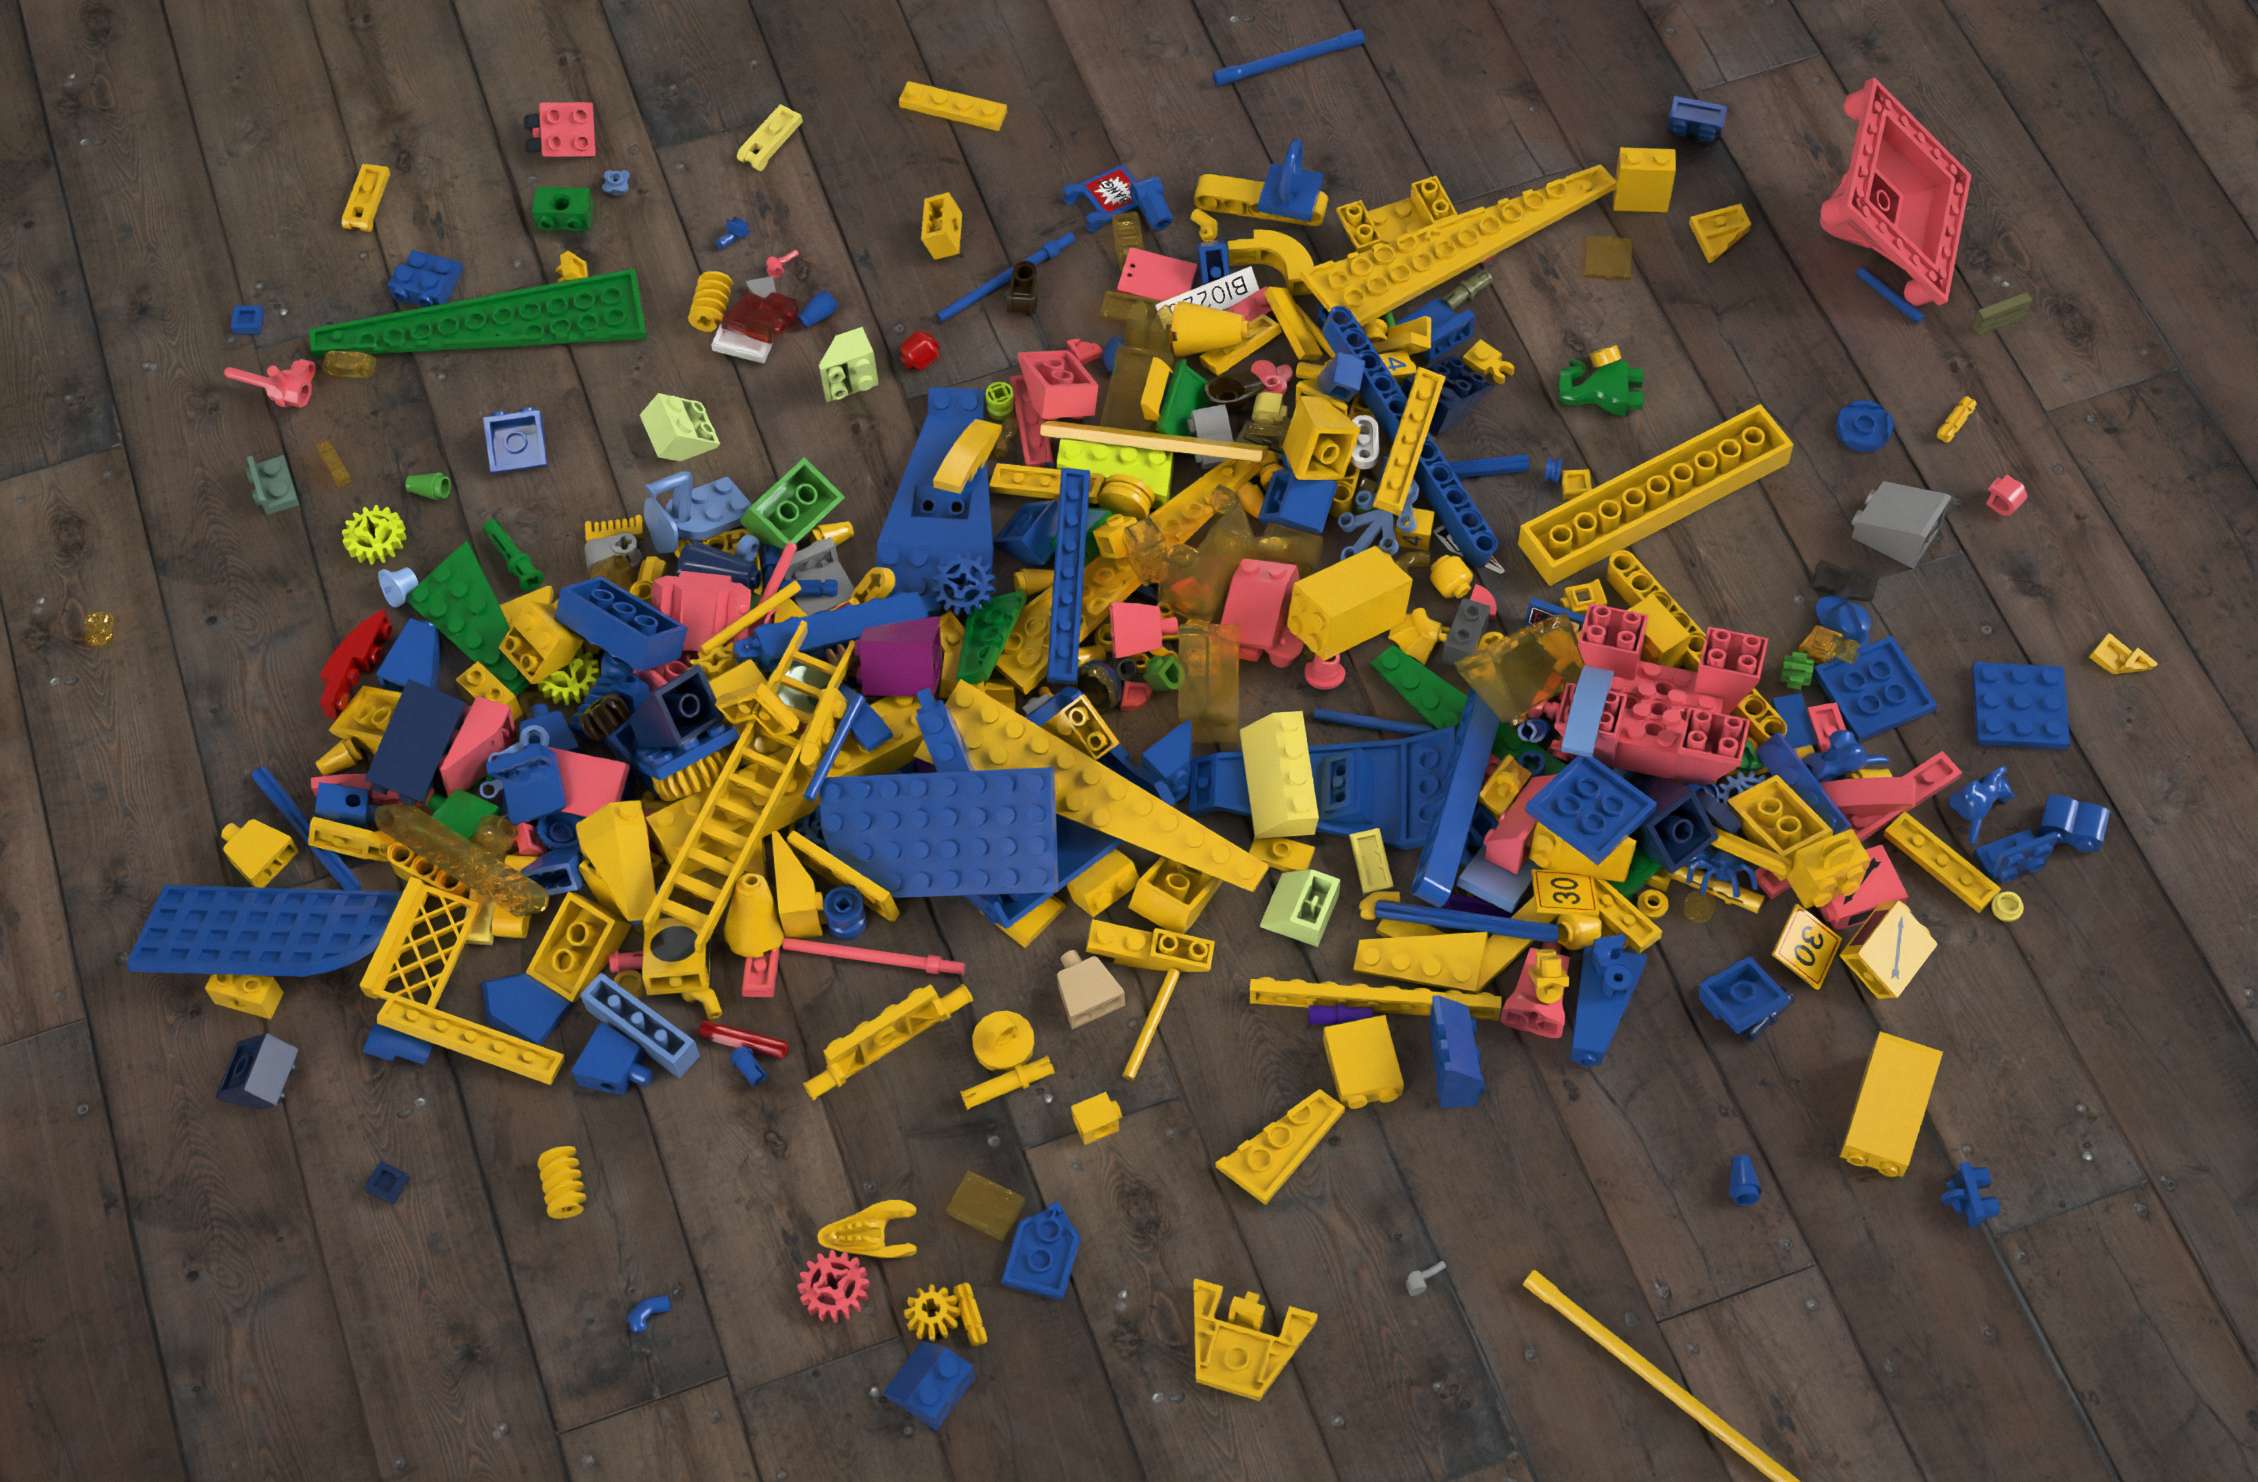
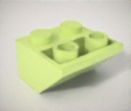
(848, 366)
(678, 427)
(1302, 905)

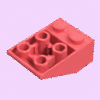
(485, 730)

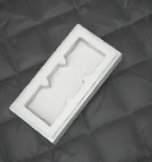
(740, 346)

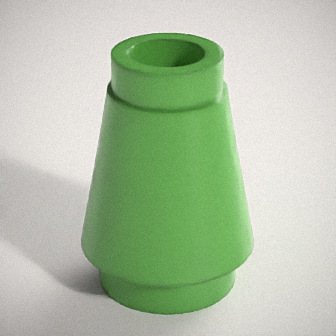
(429, 485)

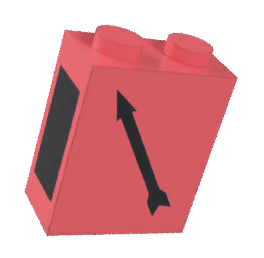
(1877, 886)

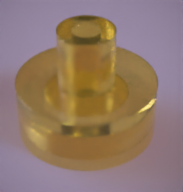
(1699, 906)

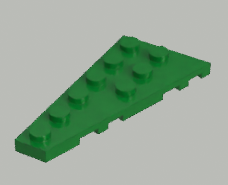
(467, 614)

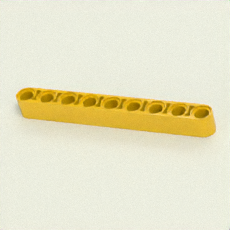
(1637, 576)

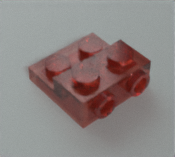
(761, 317)

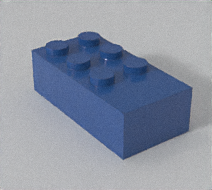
(620, 623)

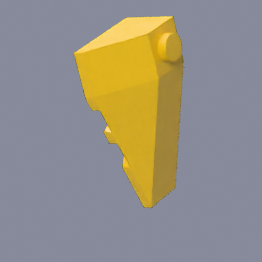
(620, 852)

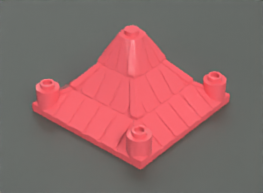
(1900, 194)

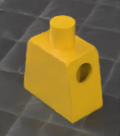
(258, 851)

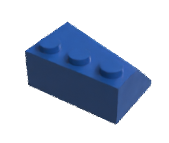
(1455, 1053)

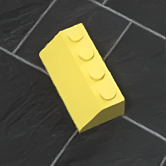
(1279, 776)

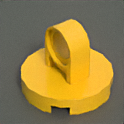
(1003, 1041)

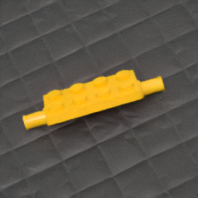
(883, 1034)

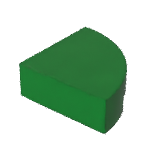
(1750, 759)

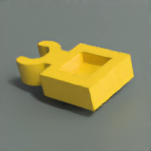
(1486, 359)

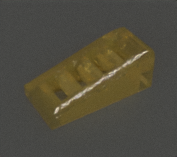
(1124, 225)

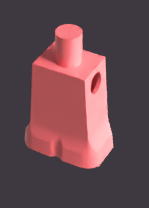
(1526, 1011)

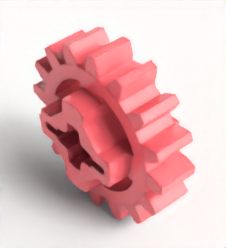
(820, 1292)

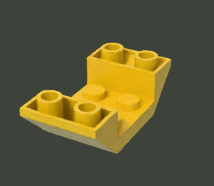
(1384, 224)
(1082, 728)

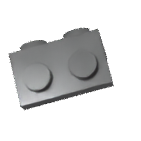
(817, 563)

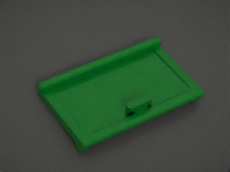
(1182, 397)

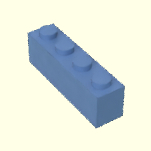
(640, 1024)

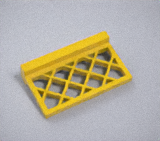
(399, 930)

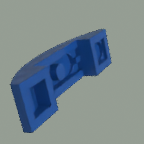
(868, 726)

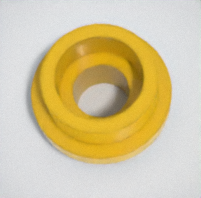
(1649, 911)

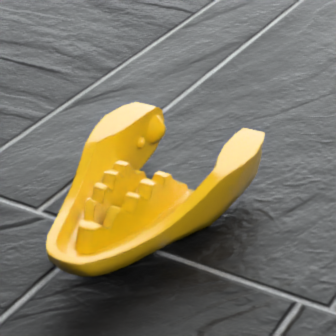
(864, 1231)

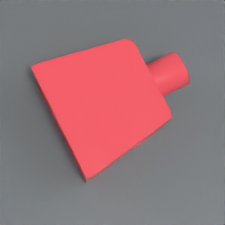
(1138, 628)

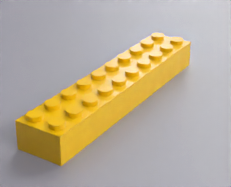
(1654, 494)
(672, 824)

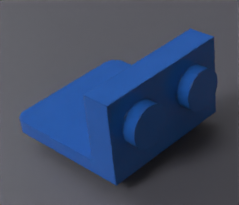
(1696, 118)
(529, 782)

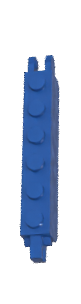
(832, 628)
(945, 743)

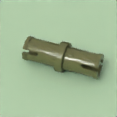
(1467, 289)

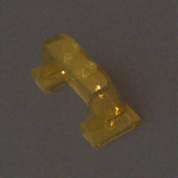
(1209, 681)

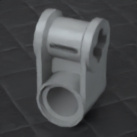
(605, 547)

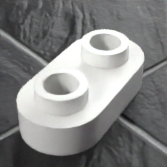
(1366, 444)

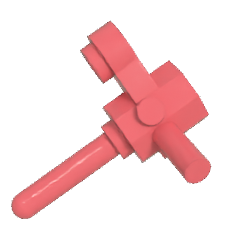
(284, 387)

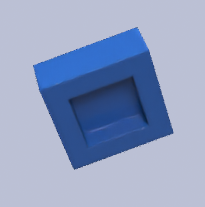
(247, 320)

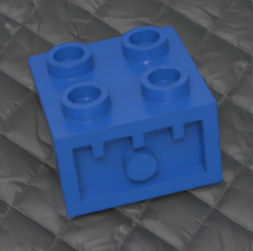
(1446, 327)
(2014, 855)

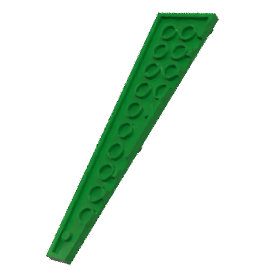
(556, 313)
(1443, 707)

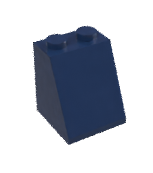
(676, 711)
(1677, 826)

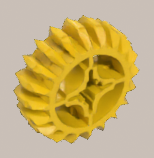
(693, 777)

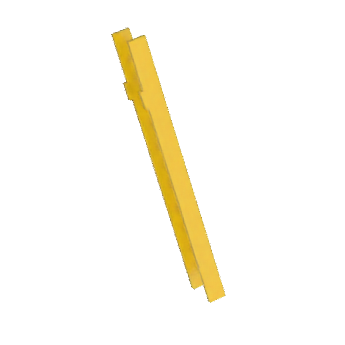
(746, 845)

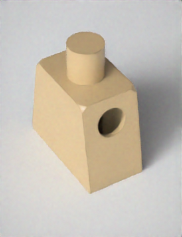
(1087, 989)

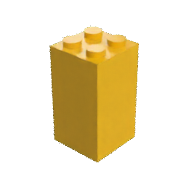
(1349, 603)

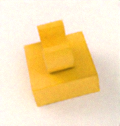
(571, 267)
(1247, 1312)

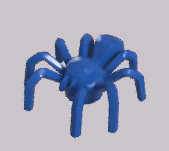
(1721, 866)

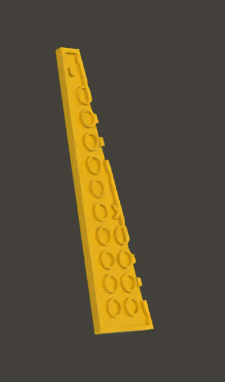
(1110, 579)

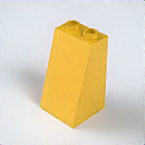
(1890, 1104)

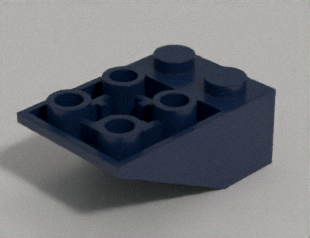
(1458, 395)

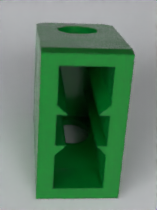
(461, 811)

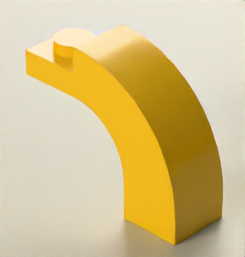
(1276, 251)

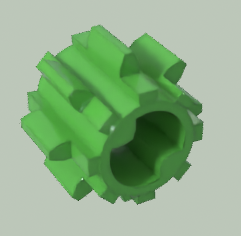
(1796, 670)

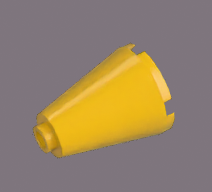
(1206, 329)
(753, 918)

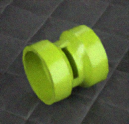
(1000, 401)

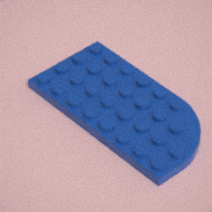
(946, 830)
(260, 930)

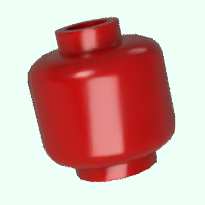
(919, 351)

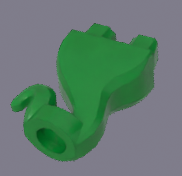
(1604, 388)

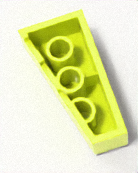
(1148, 465)

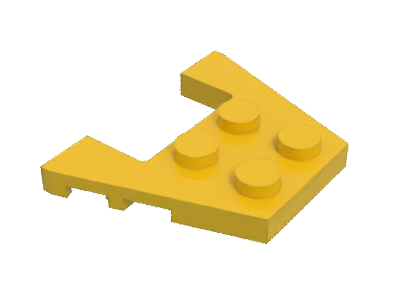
(1239, 1357)

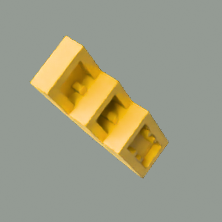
(967, 456)

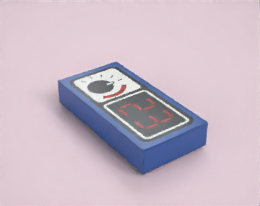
(1541, 610)

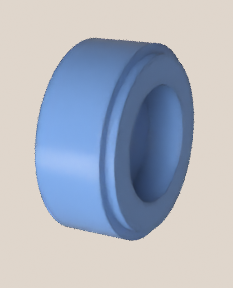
(748, 548)

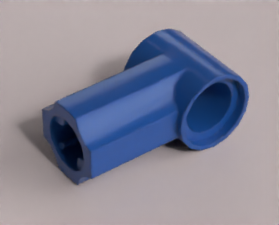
(1150, 197)

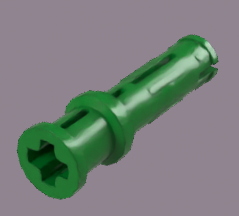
(517, 562)

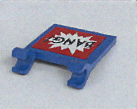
(1106, 193)

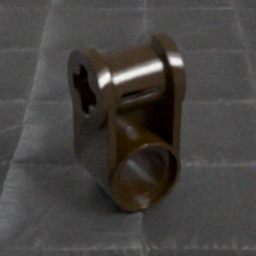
(1023, 292)

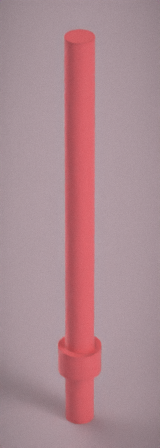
(932, 964)

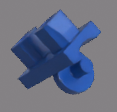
(1965, 1196)

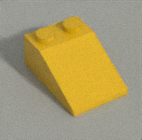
(737, 678)
(366, 717)
(1778, 818)
(1557, 855)
(1173, 894)
(798, 902)
(577, 945)

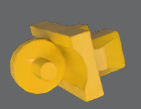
(1503, 785)
(1548, 976)

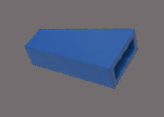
(1595, 1013)

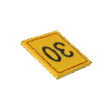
(1564, 893)
(1807, 946)

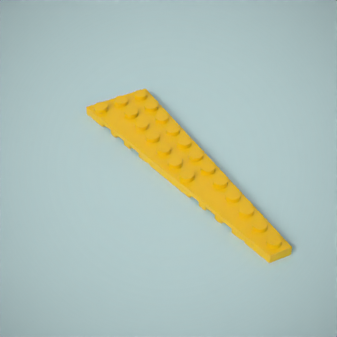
(1421, 260)
(1092, 792)

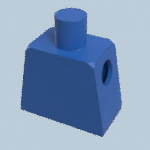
(555, 725)
(345, 805)
(564, 869)
(611, 1063)

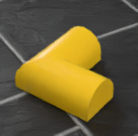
(758, 703)

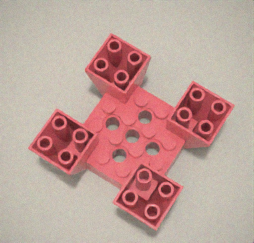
(1665, 716)

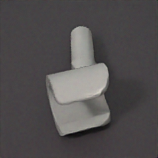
(1415, 1281)

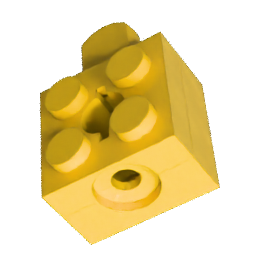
(1828, 869)

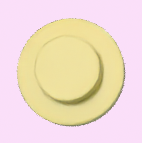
(2007, 906)

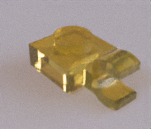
(1829, 644)

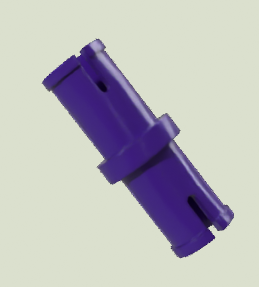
(1337, 1014)

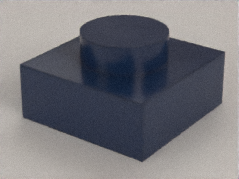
(387, 1183)

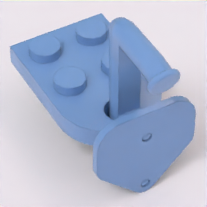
(692, 512)

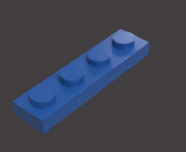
(1783, 761)

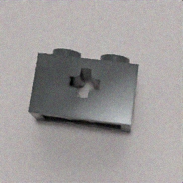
(1466, 631)

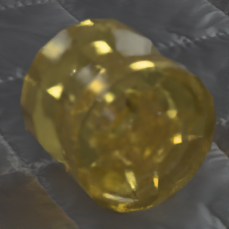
(99, 629)

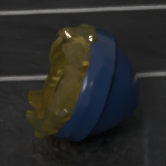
(1099, 684)

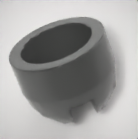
(1127, 665)

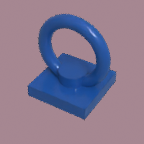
(1289, 188)

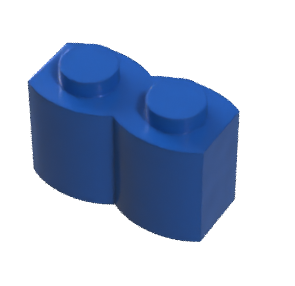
(2074, 822)

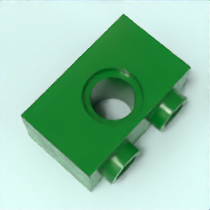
(563, 208)

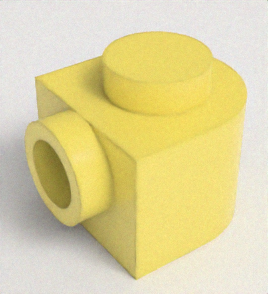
(1269, 409)

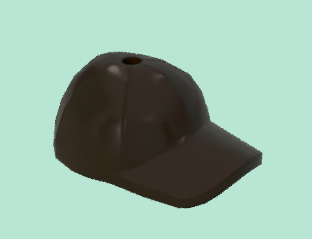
(1232, 390)

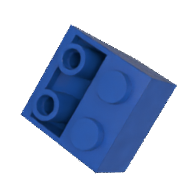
(1297, 502)

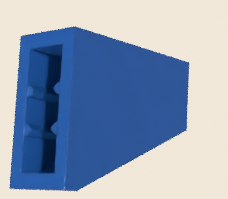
(412, 657)

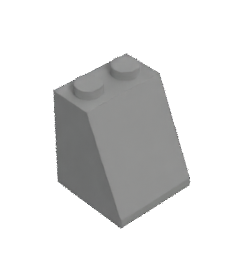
(1900, 521)

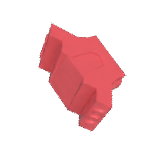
(702, 604)

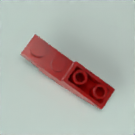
(354, 655)

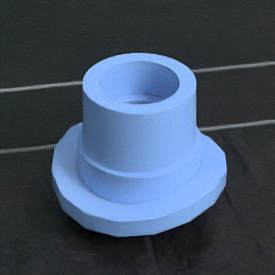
(397, 585)

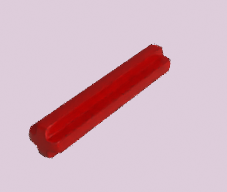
(737, 1038)

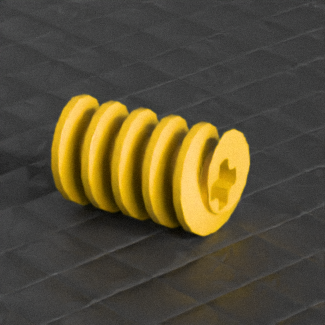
(710, 300)
(560, 1182)

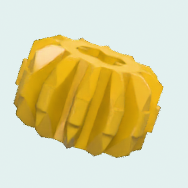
(919, 1312)

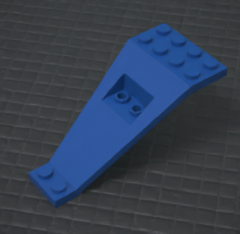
(918, 539)
(1384, 785)

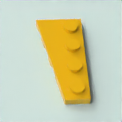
(1428, 960)
(1274, 1154)

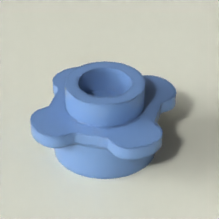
(616, 182)

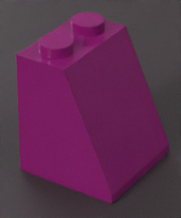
(900, 657)

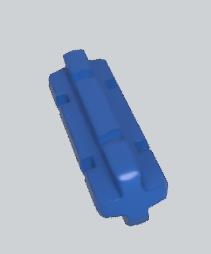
(815, 588)

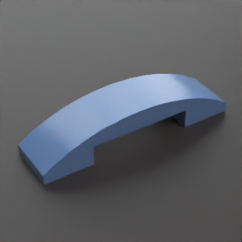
(1587, 711)

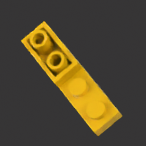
(1150, 950)

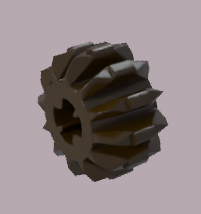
(604, 716)

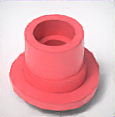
(1286, 649)
(1325, 673)

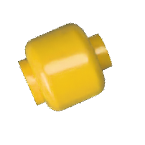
(1451, 576)
(1578, 930)

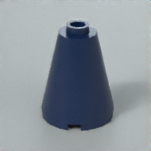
(709, 560)

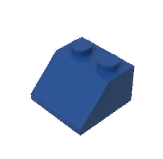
(1030, 533)
(1172, 759)
(931, 1383)

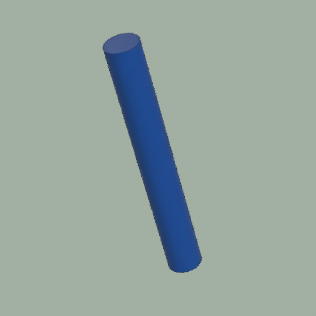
(1890, 295)

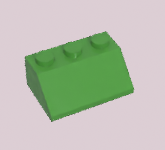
(792, 506)

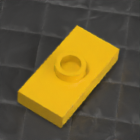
(1283, 853)

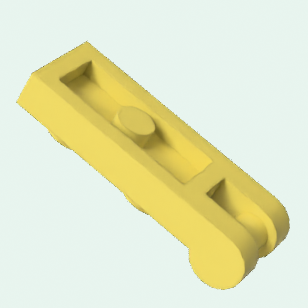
(769, 137)

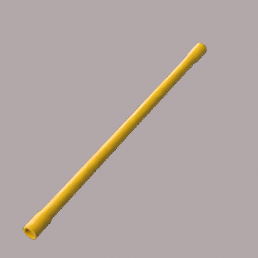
(1551, 1295)

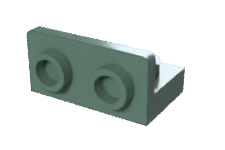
(272, 483)

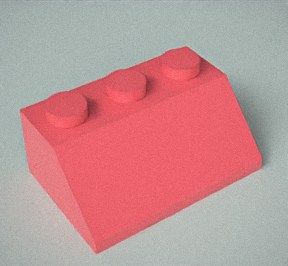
(1512, 839)

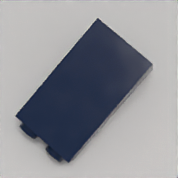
(415, 743)

